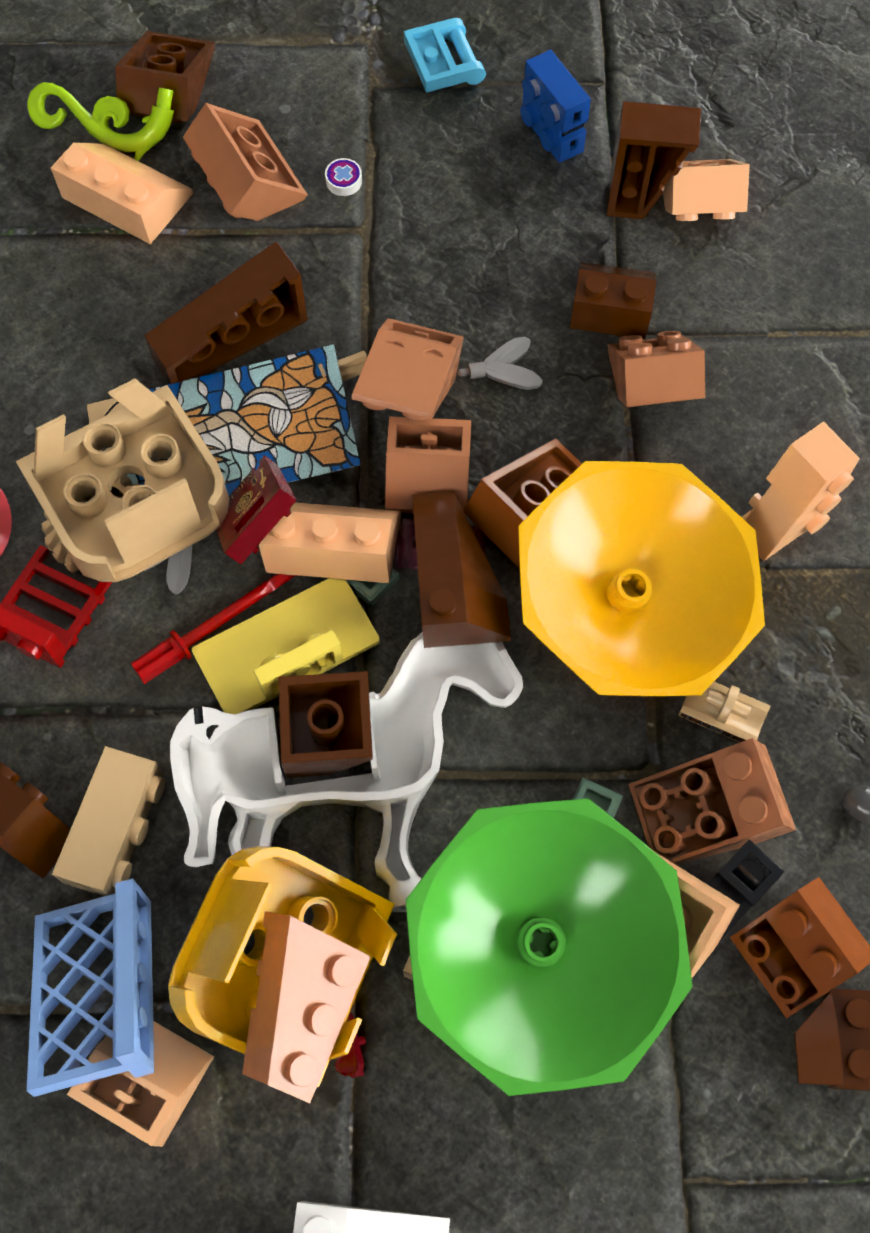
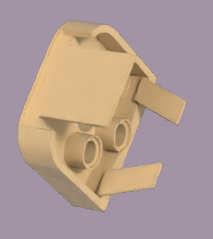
(152, 521)

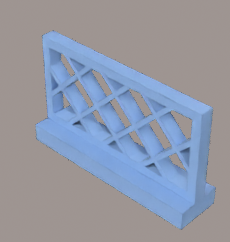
(131, 991)

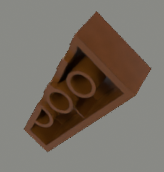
(230, 317)

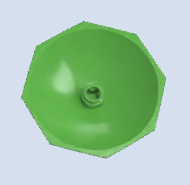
(548, 946)

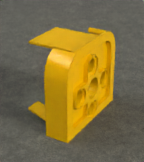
(214, 979)

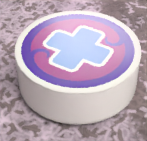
(343, 177)

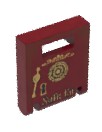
(255, 510)

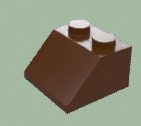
(613, 300)
(324, 723)

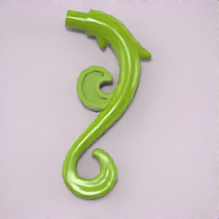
(97, 124)

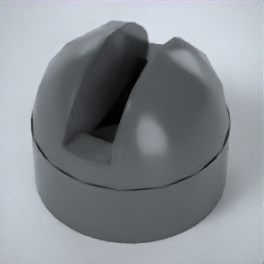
(857, 802)

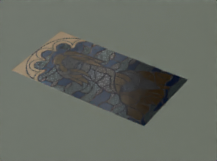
(268, 410)

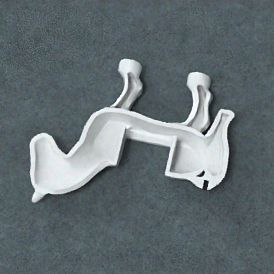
(407, 743)

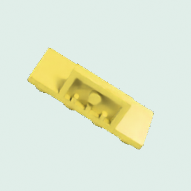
(289, 639)

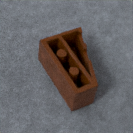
(647, 153)
(27, 827)

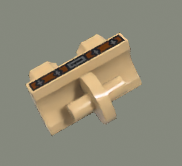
(726, 712)

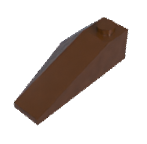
(456, 583)

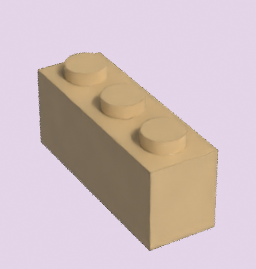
(110, 822)

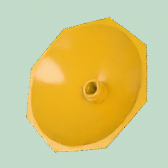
(640, 579)

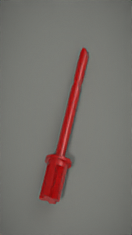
(176, 647)

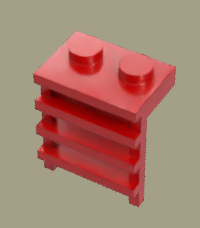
(35, 635)

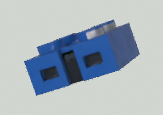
(554, 106)

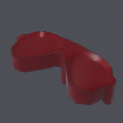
(353, 1062)

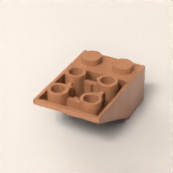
(409, 369)
(712, 804)

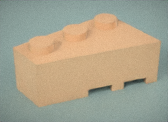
(802, 489)

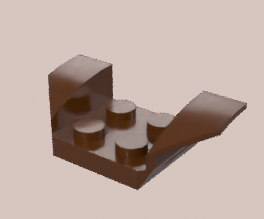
(835, 1042)

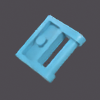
(434, 60)

